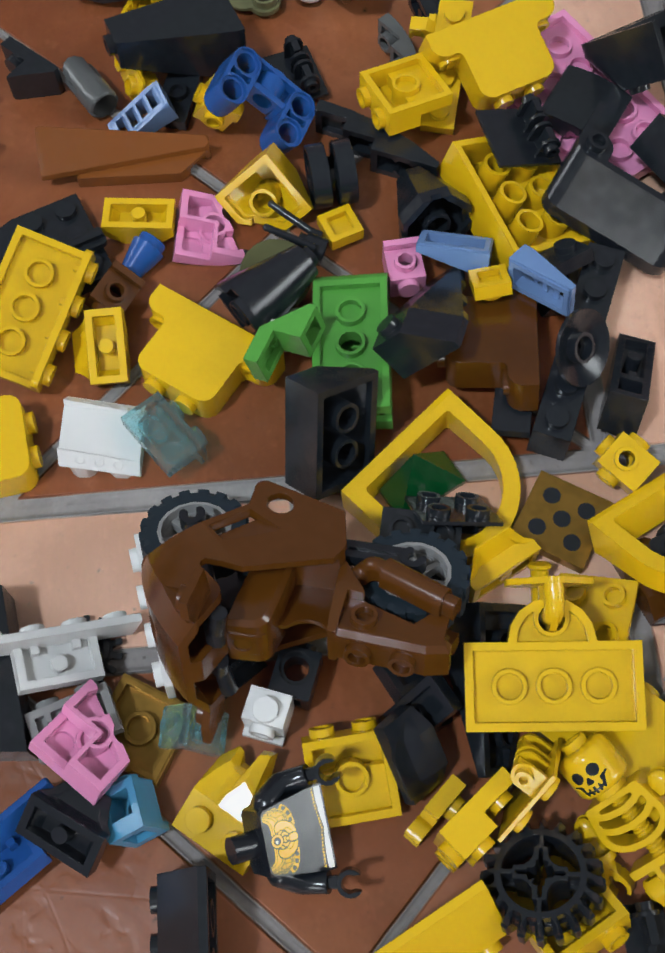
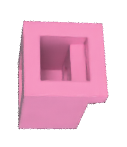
(403, 267)

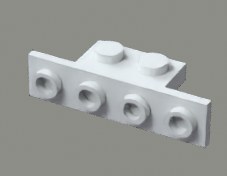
(64, 653)

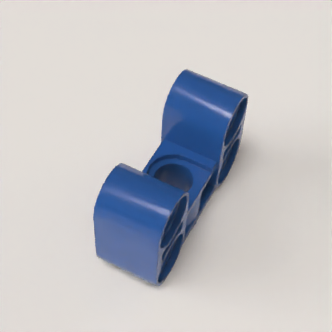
(253, 79)

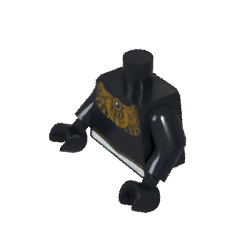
(290, 833)

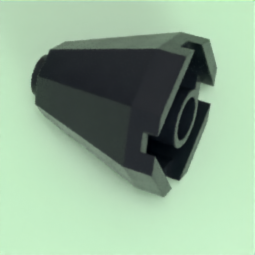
(430, 205)

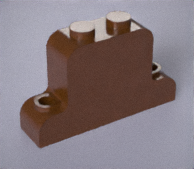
(499, 350)

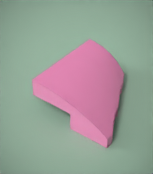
(82, 745)

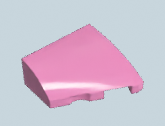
(203, 232)

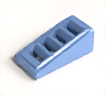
(151, 101)
(456, 250)
(541, 280)

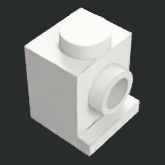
(267, 715)

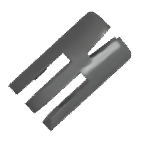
(89, 87)

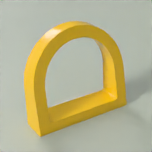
(450, 413)
(618, 527)

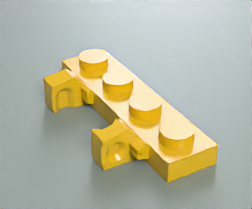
(449, 13)

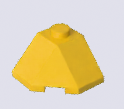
(261, 180)

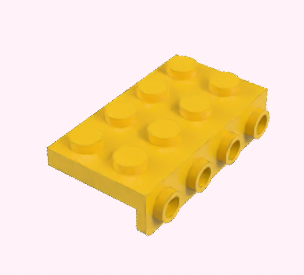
(37, 300)

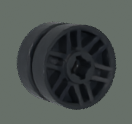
(331, 173)

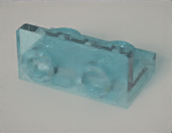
(165, 434)

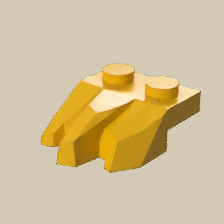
(218, 799)

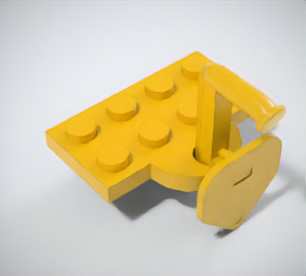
(551, 677)

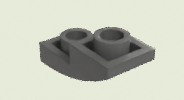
(393, 38)

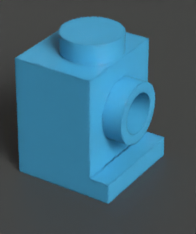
(134, 812)

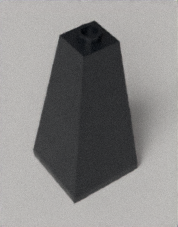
(175, 36)

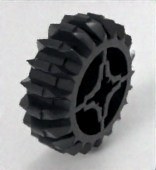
(506, 875)

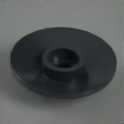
(582, 347)

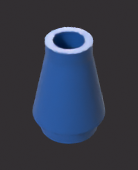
(143, 253)

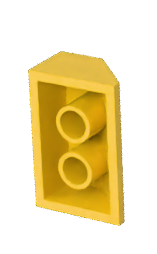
(461, 926)

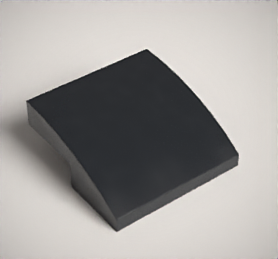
(577, 97)

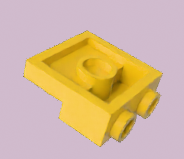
(402, 93)
(365, 782)
(469, 830)
(607, 931)

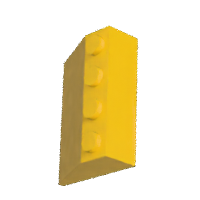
(504, 199)

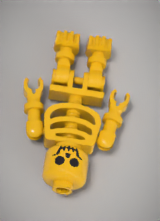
(597, 772)

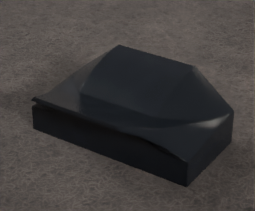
(412, 752)
(67, 826)

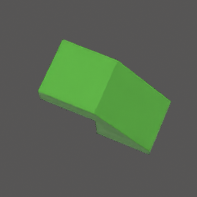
(293, 332)

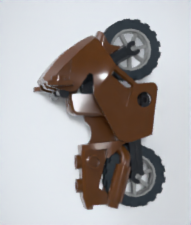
(289, 585)

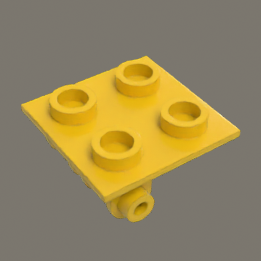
(607, 604)
(536, 778)

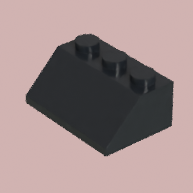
(329, 427)
(185, 911)

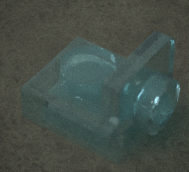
(181, 731)

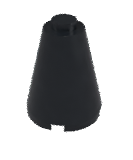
(268, 287)

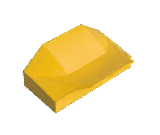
(130, 216)
(102, 347)
(498, 560)

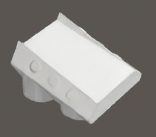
(97, 440)

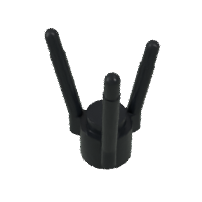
(312, 239)

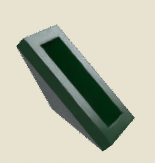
(422, 473)

